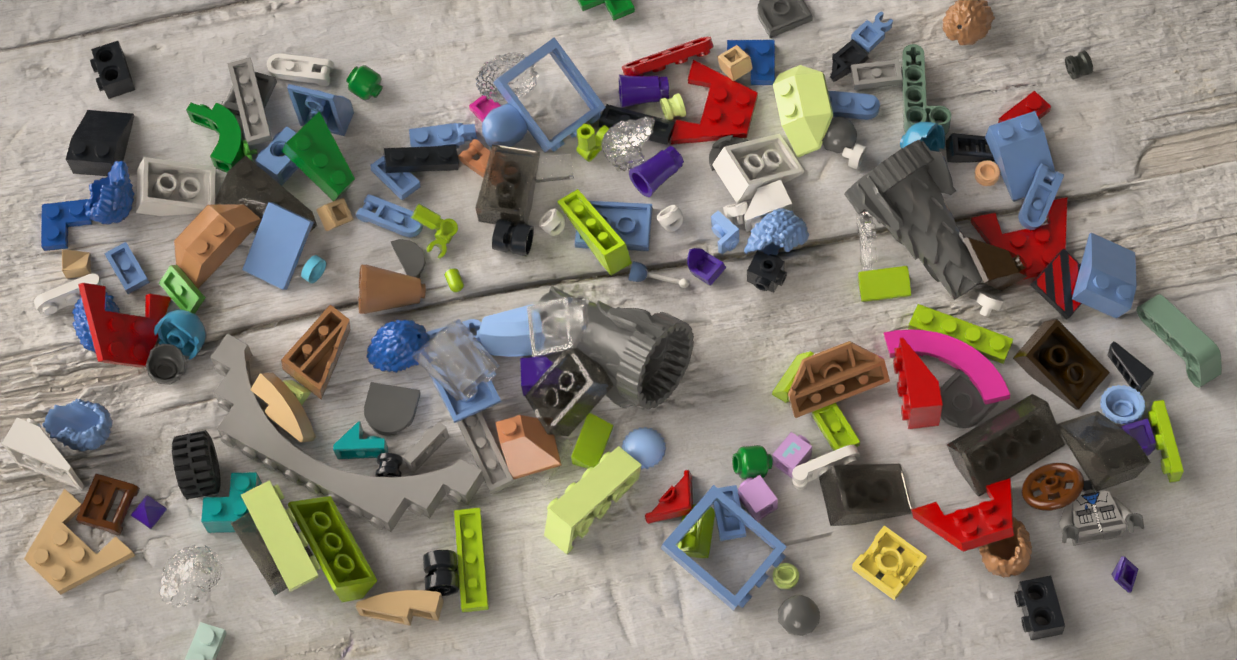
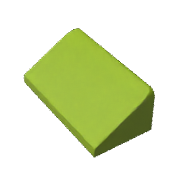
(884, 283)
(783, 387)
(591, 442)
(698, 539)

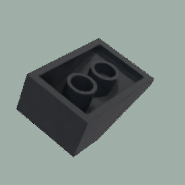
(99, 142)

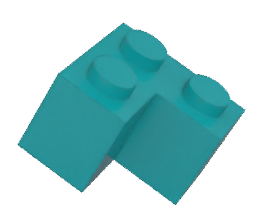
(222, 511)

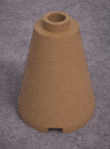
(387, 289)

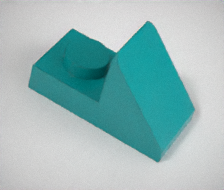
(353, 445)

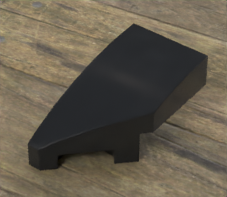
(845, 57)

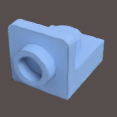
(725, 231)

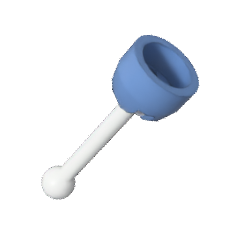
(639, 273)

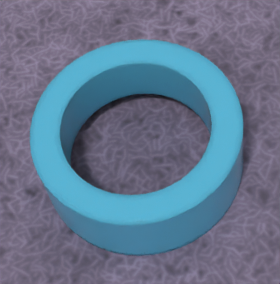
(319, 267)

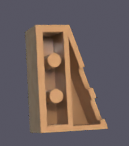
(317, 351)

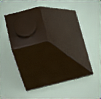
(996, 265)

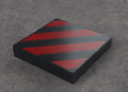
(1058, 283)

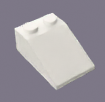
(756, 164)
(173, 187)
(35, 451)

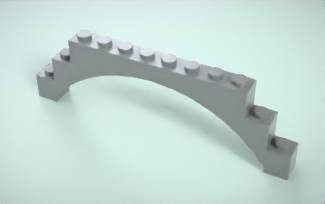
(375, 498)

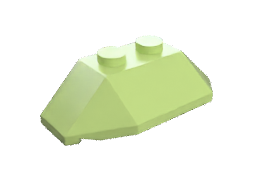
(803, 107)

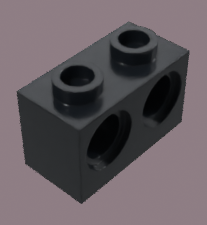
(114, 69)
(1046, 607)

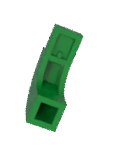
(230, 143)

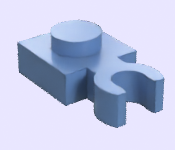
(871, 34)

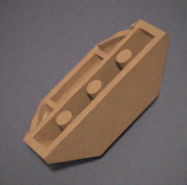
(212, 239)
(835, 376)

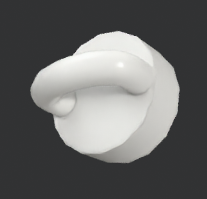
(670, 215)
(551, 220)

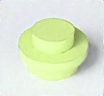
(785, 576)

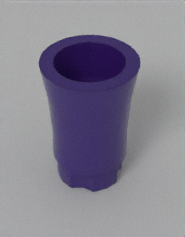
(642, 89)
(656, 170)

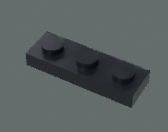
(661, 129)
(421, 159)

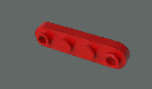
(677, 55)

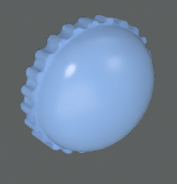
(1122, 404)
(645, 446)

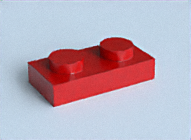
(1031, 103)

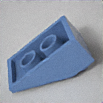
(335, 109)
(1018, 150)
(1106, 277)
(461, 409)

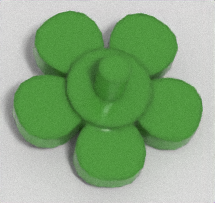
(247, 152)

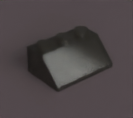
(568, 392)

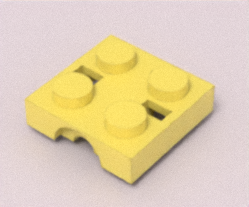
(885, 558)

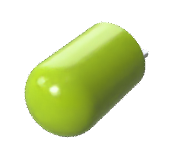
(454, 280)

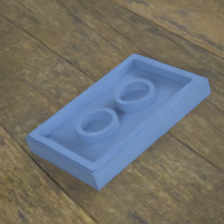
(628, 220)
(277, 245)

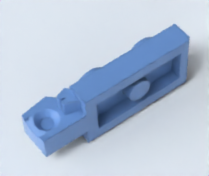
(442, 135)

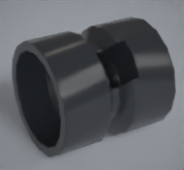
(521, 237)
(440, 571)

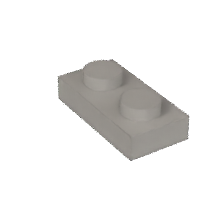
(876, 74)
(419, 453)

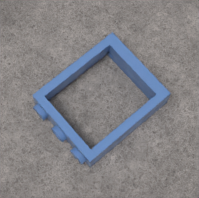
(574, 76)
(758, 578)

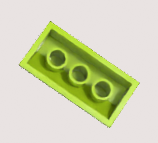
(334, 547)

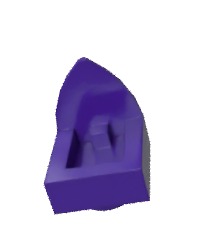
(704, 265)
(1143, 434)

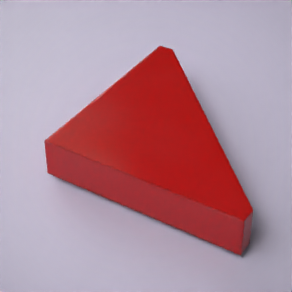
(675, 502)

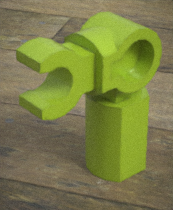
(588, 142)
(445, 228)

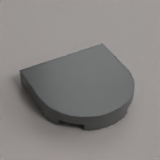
(782, 15)
(962, 402)
(390, 408)

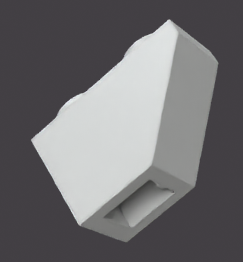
(765, 201)

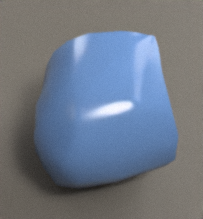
(504, 126)

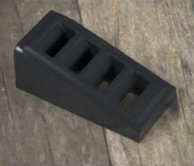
(957, 152)
(1132, 370)

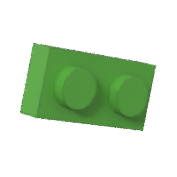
(181, 289)

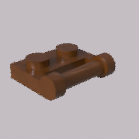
(100, 500)

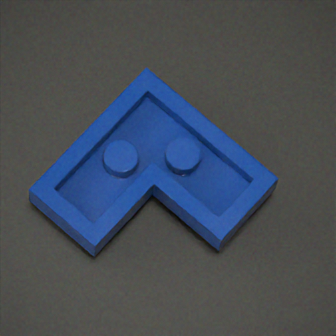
(762, 59)
(57, 219)

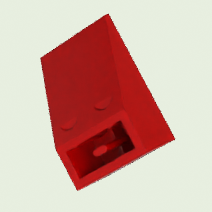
(917, 388)

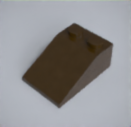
(1061, 363)

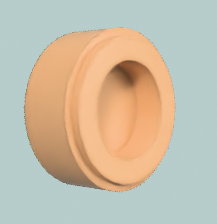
(987, 173)

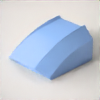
(506, 333)

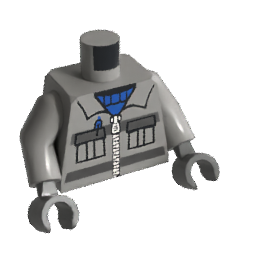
(1096, 517)

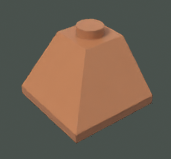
(527, 446)

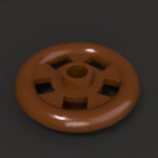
(1052, 486)

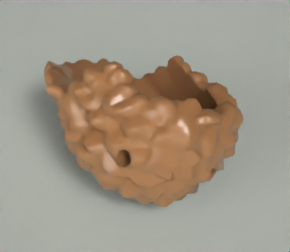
(973, 16)
(1010, 554)

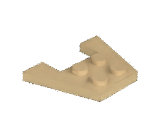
(63, 556)

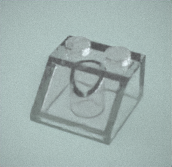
(557, 325)

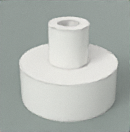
(855, 156)
(736, 211)
(988, 303)

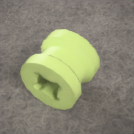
(673, 107)

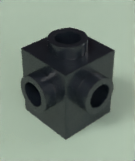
(766, 271)

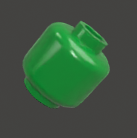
(364, 82)
(751, 462)

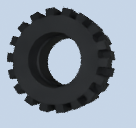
(196, 464)

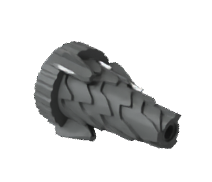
(909, 202)
(637, 350)

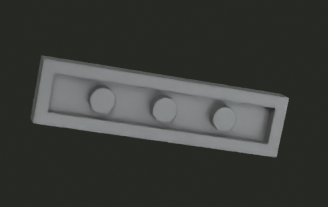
(249, 101)
(485, 452)

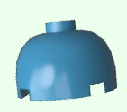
(928, 132)
(183, 331)

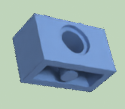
(269, 161)

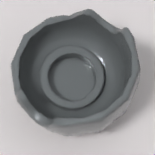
(840, 135)
(165, 364)
(799, 615)

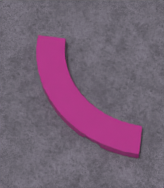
(956, 354)

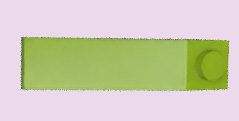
(596, 232)

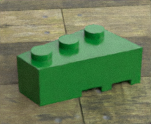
(320, 158)

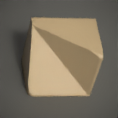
(735, 63)
(334, 214)
(76, 263)

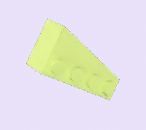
(590, 498)
(280, 536)

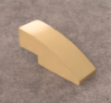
(283, 406)
(402, 606)

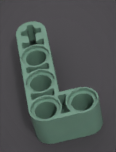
(917, 91)
(1184, 338)

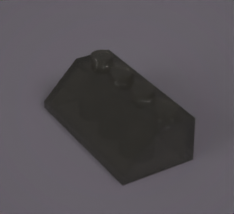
(255, 188)
(1006, 443)

